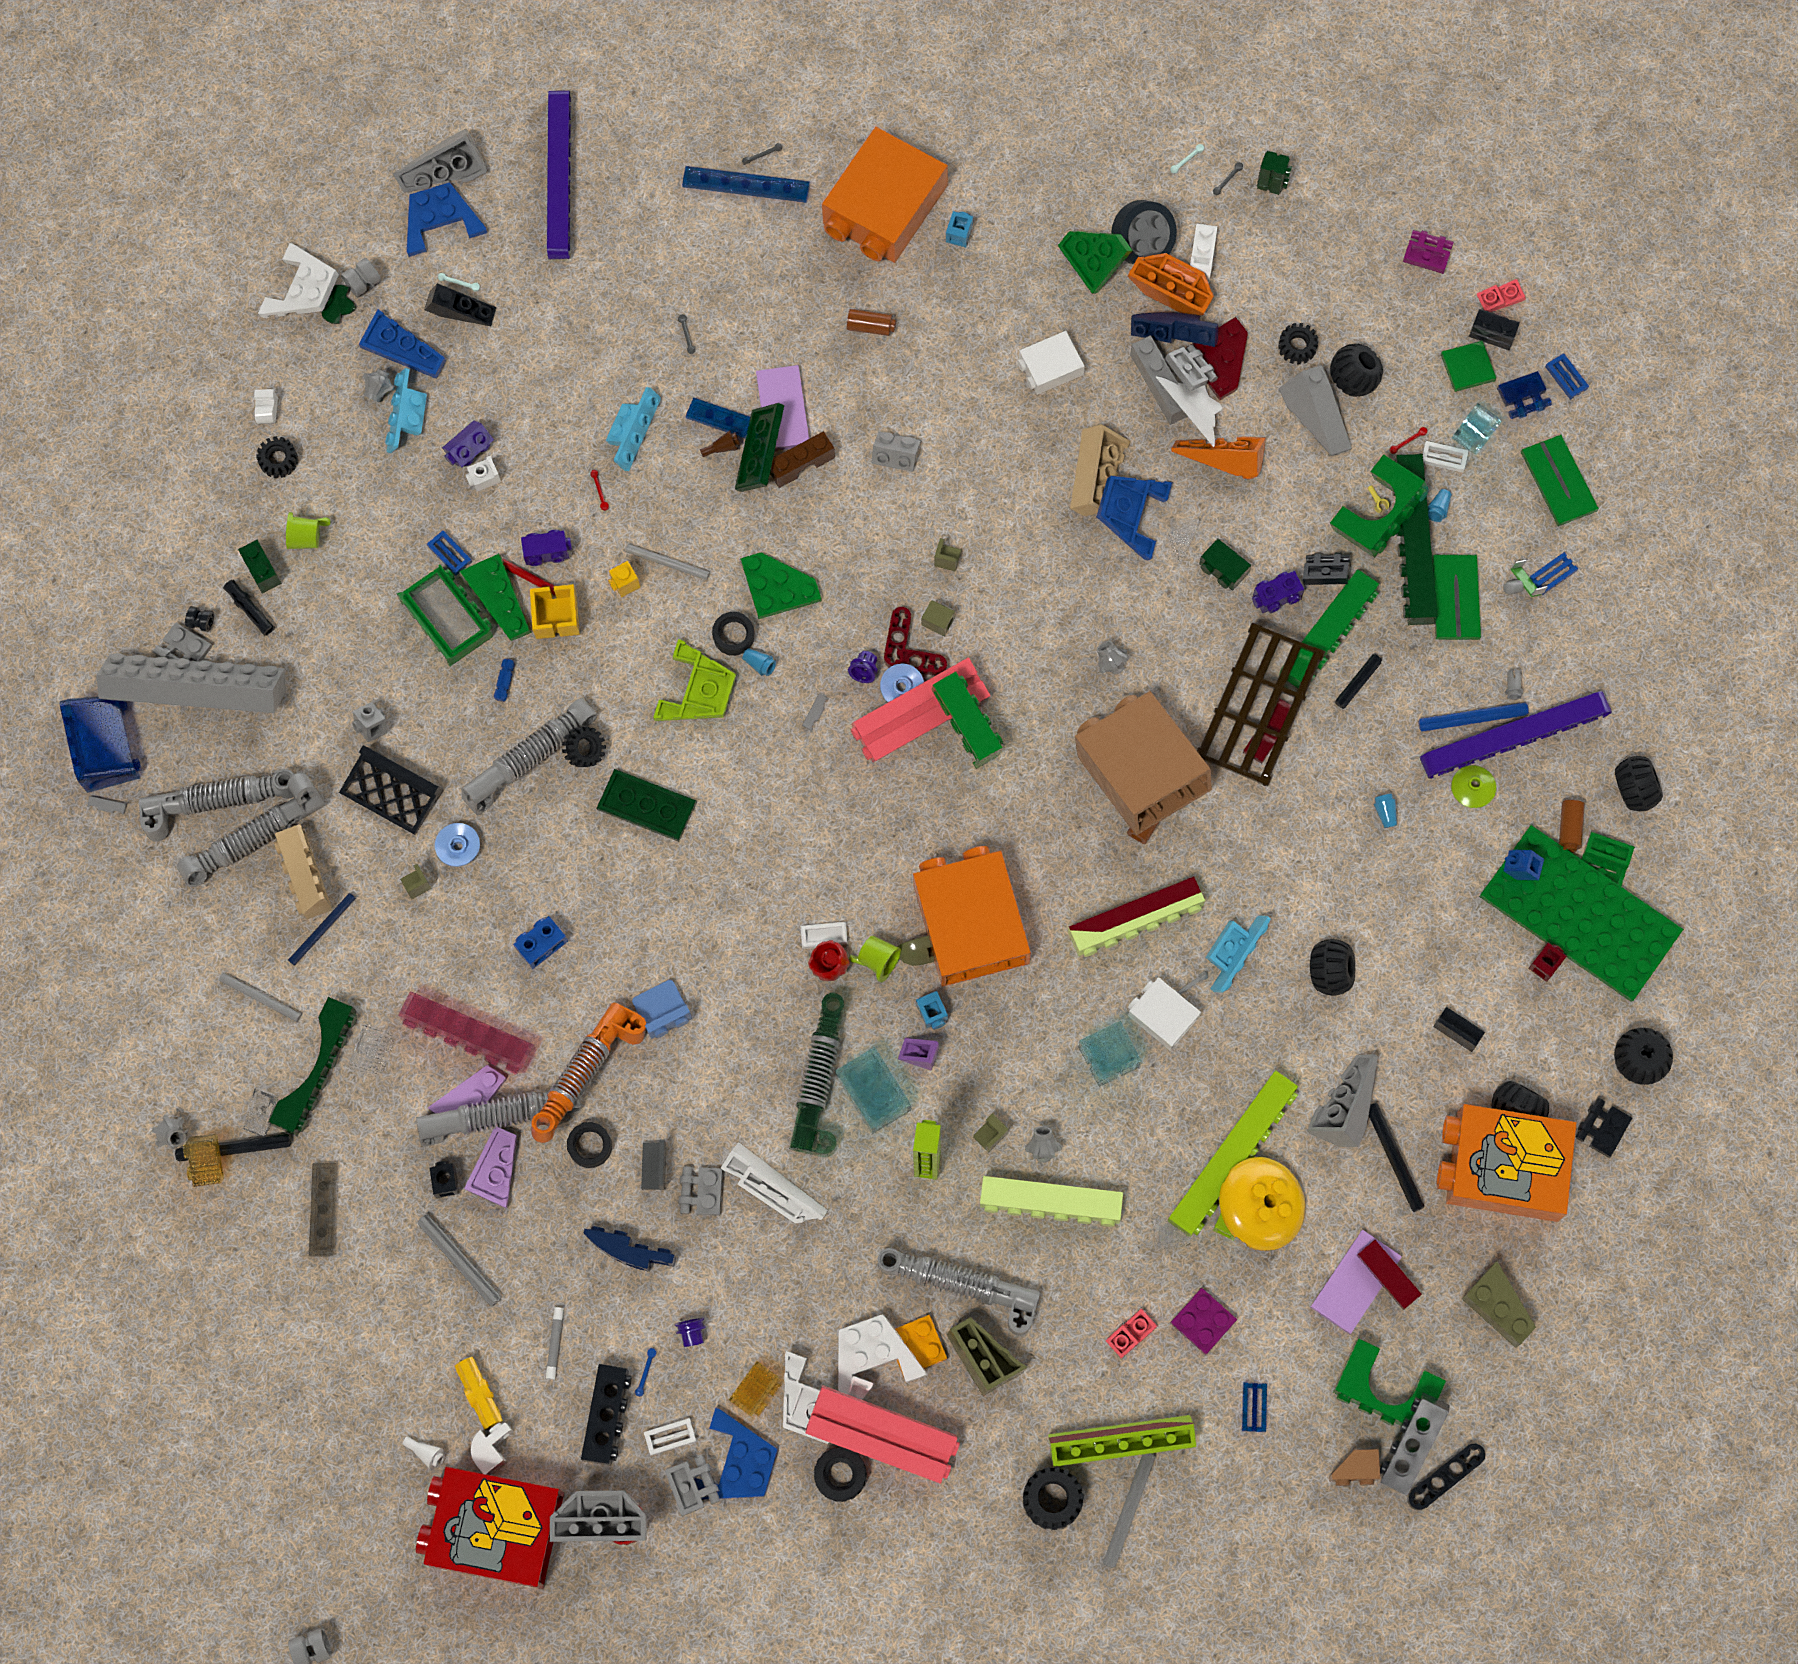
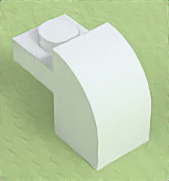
(484, 1451)

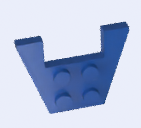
(435, 209)
(1123, 507)
(747, 1462)

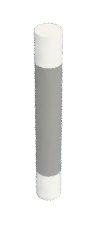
(554, 1343)

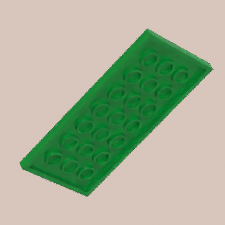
(1585, 916)

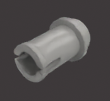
(1514, 685)

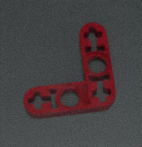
(905, 654)

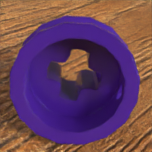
(860, 664)
(691, 1331)

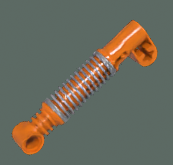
(595, 1048)

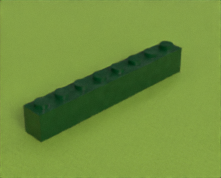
(1417, 555)

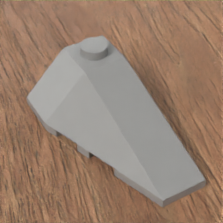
(448, 161)
(1315, 406)
(1347, 1111)

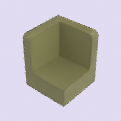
(946, 556)
(938, 618)
(415, 883)
(991, 1133)

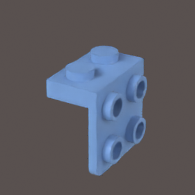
(662, 1009)

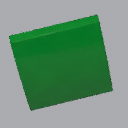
(1608, 855)

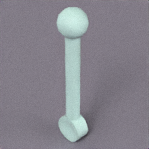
(1199, 149)
(475, 286)

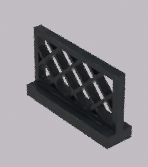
(394, 771)

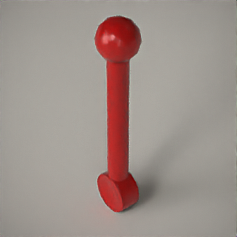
(1422, 432)
(604, 505)

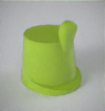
(303, 532)
(878, 956)

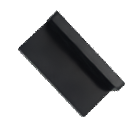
(1459, 1029)

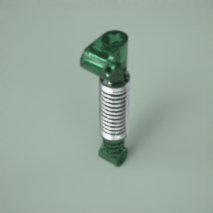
(816, 1082)

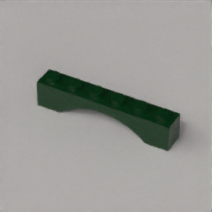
(293, 1109)

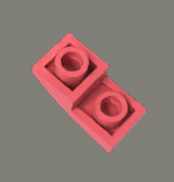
(1501, 297)
(1131, 1333)

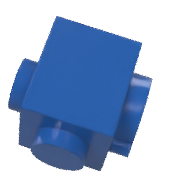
(1523, 865)

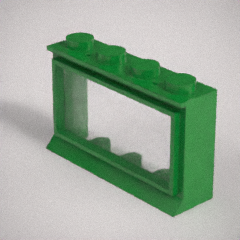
(446, 615)

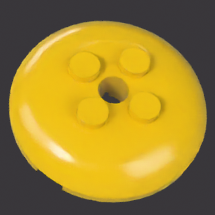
(1244, 1206)

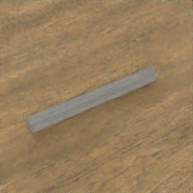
(459, 1260)
(1128, 1510)

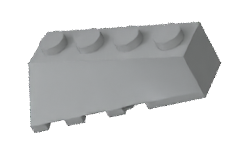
(1152, 364)

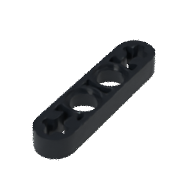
(1444, 1474)

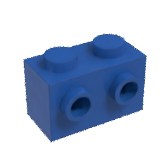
(540, 942)

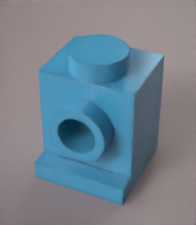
(954, 234)
(932, 1002)

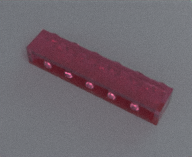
(466, 1032)

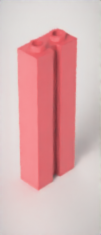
(910, 714)
(882, 1434)

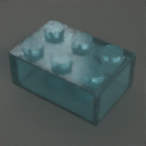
(873, 1090)

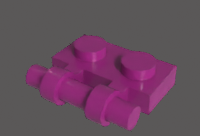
(1427, 256)

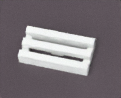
(1443, 464)
(650, 1443)

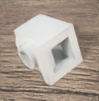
(488, 478)

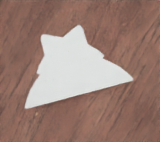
(1196, 405)

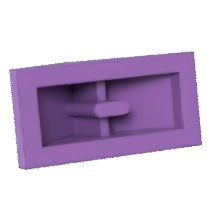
(919, 1052)

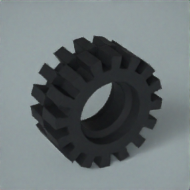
(1298, 332)
(277, 445)
(572, 747)

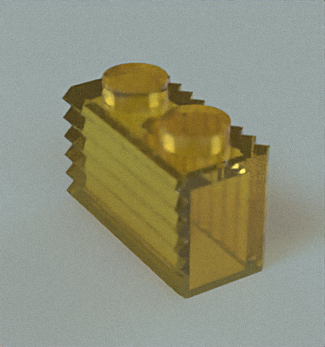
(204, 1160)
(755, 1390)

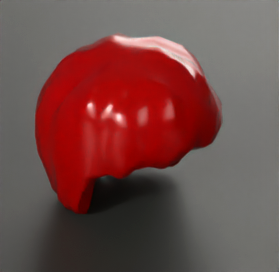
(828, 961)

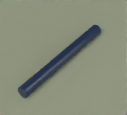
(321, 929)

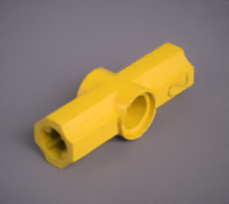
(478, 1393)

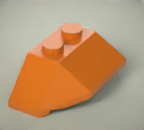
(1172, 283)

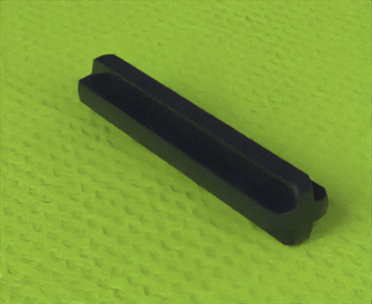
(1358, 681)

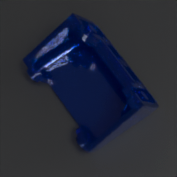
(98, 742)

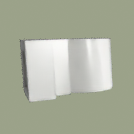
(265, 406)

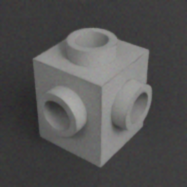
(369, 722)

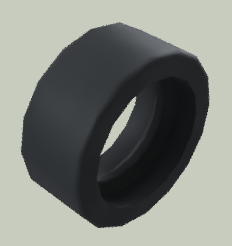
(733, 650)
(590, 1162)

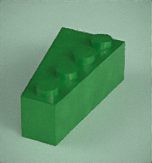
(968, 719)

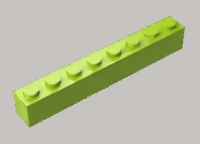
(1237, 1147)

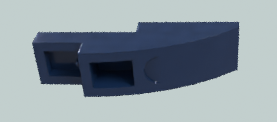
(1171, 326)
(618, 1247)

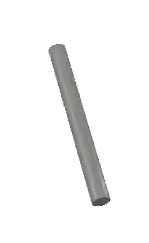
(667, 562)
(260, 997)

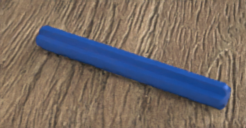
(1473, 717)

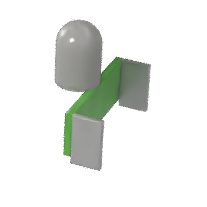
(1524, 580)

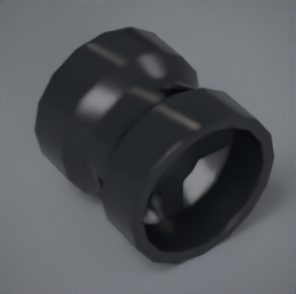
(199, 618)

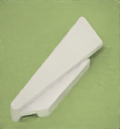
(771, 1186)

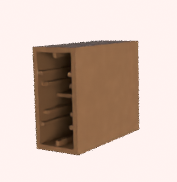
(1142, 761)

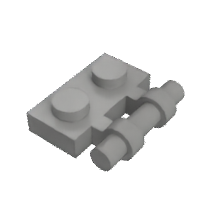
(1191, 367)
(185, 642)
(708, 1194)
(685, 1488)

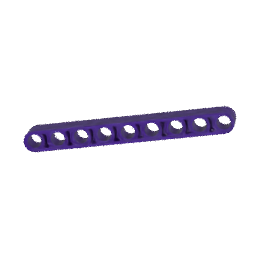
(558, 174)
(1515, 733)

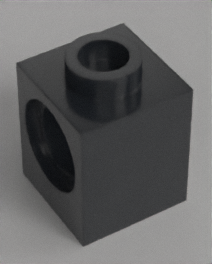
(449, 1188)

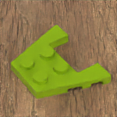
(706, 691)

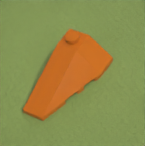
(1237, 458)

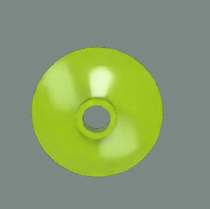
(1473, 796)

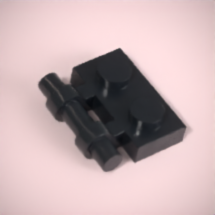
(1326, 569)
(1609, 1132)

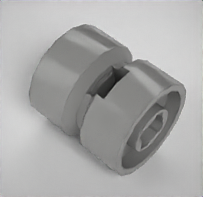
(361, 277)
(301, 1650)

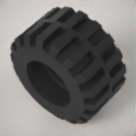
(1074, 1498)

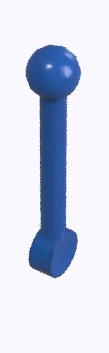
(651, 1354)

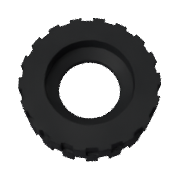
(822, 1468)

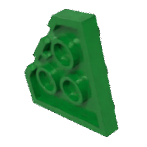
(1094, 255)
(777, 586)

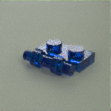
(1522, 389)

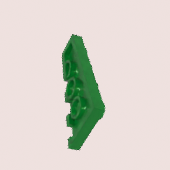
(495, 590)

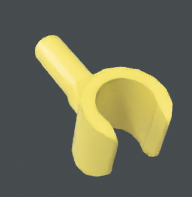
(1378, 500)

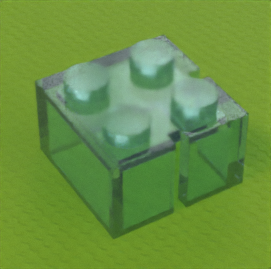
(1109, 1053)

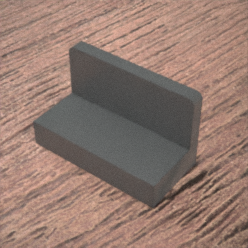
(654, 1166)

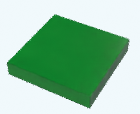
(1468, 366)

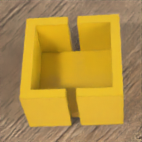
(554, 615)

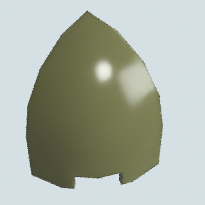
(916, 951)

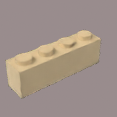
(1098, 459)
(303, 871)

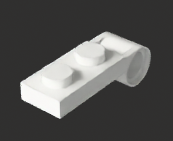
(1204, 248)

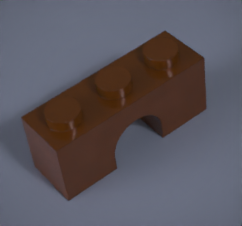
(813, 451)

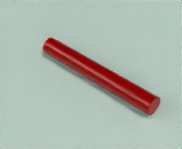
(527, 576)

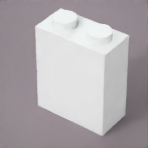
(1050, 363)
(1163, 1013)

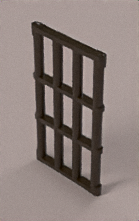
(1278, 688)

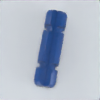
(504, 680)

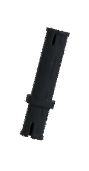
(243, 600)

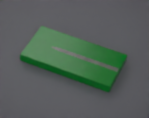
(1559, 480)
(1456, 597)

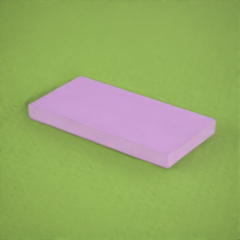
(784, 387)
(1350, 1287)

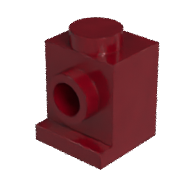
(1541, 968)

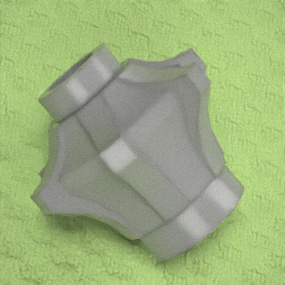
(377, 384)
(1111, 658)
(170, 1132)
(1043, 1144)

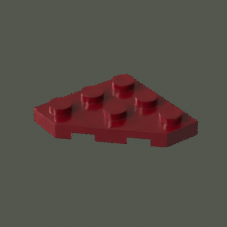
(1226, 357)

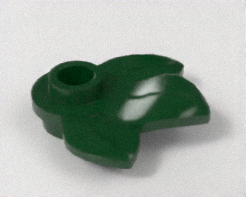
(337, 305)

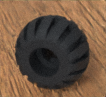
(1356, 370)
(1638, 783)
(1332, 967)
(1640, 1068)
(1519, 1099)

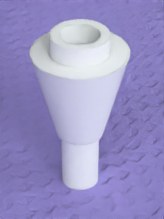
(428, 1454)

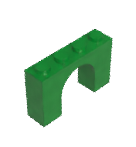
(1374, 534)
(1354, 1386)

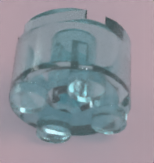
(1476, 429)

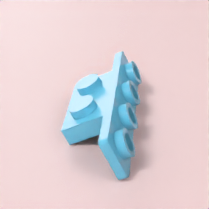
(407, 411)
(631, 427)
(1233, 948)

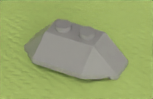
(598, 1518)

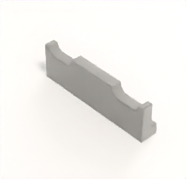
(815, 711)
(106, 805)

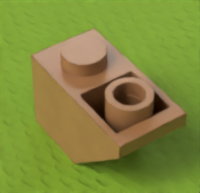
(1358, 1466)

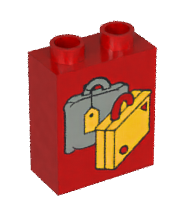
(489, 1527)

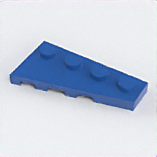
(394, 343)

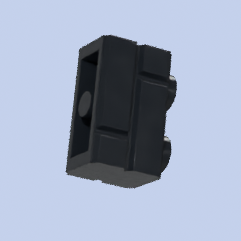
(1494, 329)

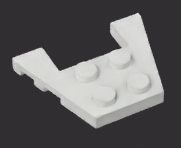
(309, 287)
(870, 1346)
(800, 1398)

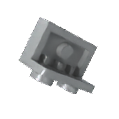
(895, 451)

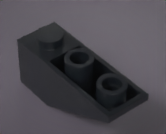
(458, 306)

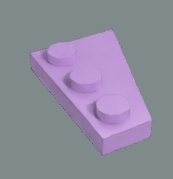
(477, 1088)
(494, 1168)

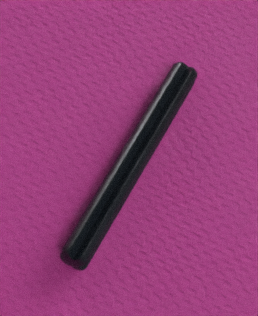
(246, 1146)
(1395, 1158)

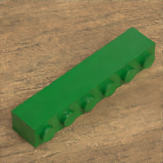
(1335, 623)

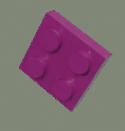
(1203, 1321)

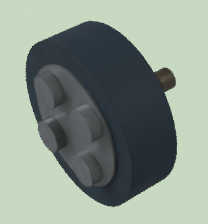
(1146, 228)

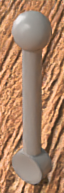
(1202, 976)

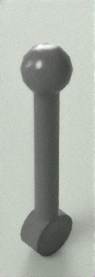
(778, 147)
(1238, 167)
(682, 319)

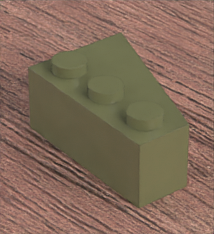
(1500, 1306)
(983, 1357)

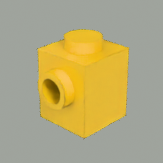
(623, 579)

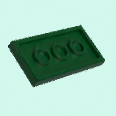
(759, 447)
(646, 805)

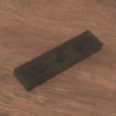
(322, 1210)

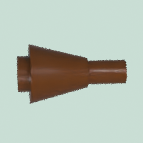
(725, 443)

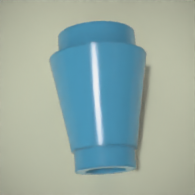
(1439, 506)
(759, 661)
(1386, 809)

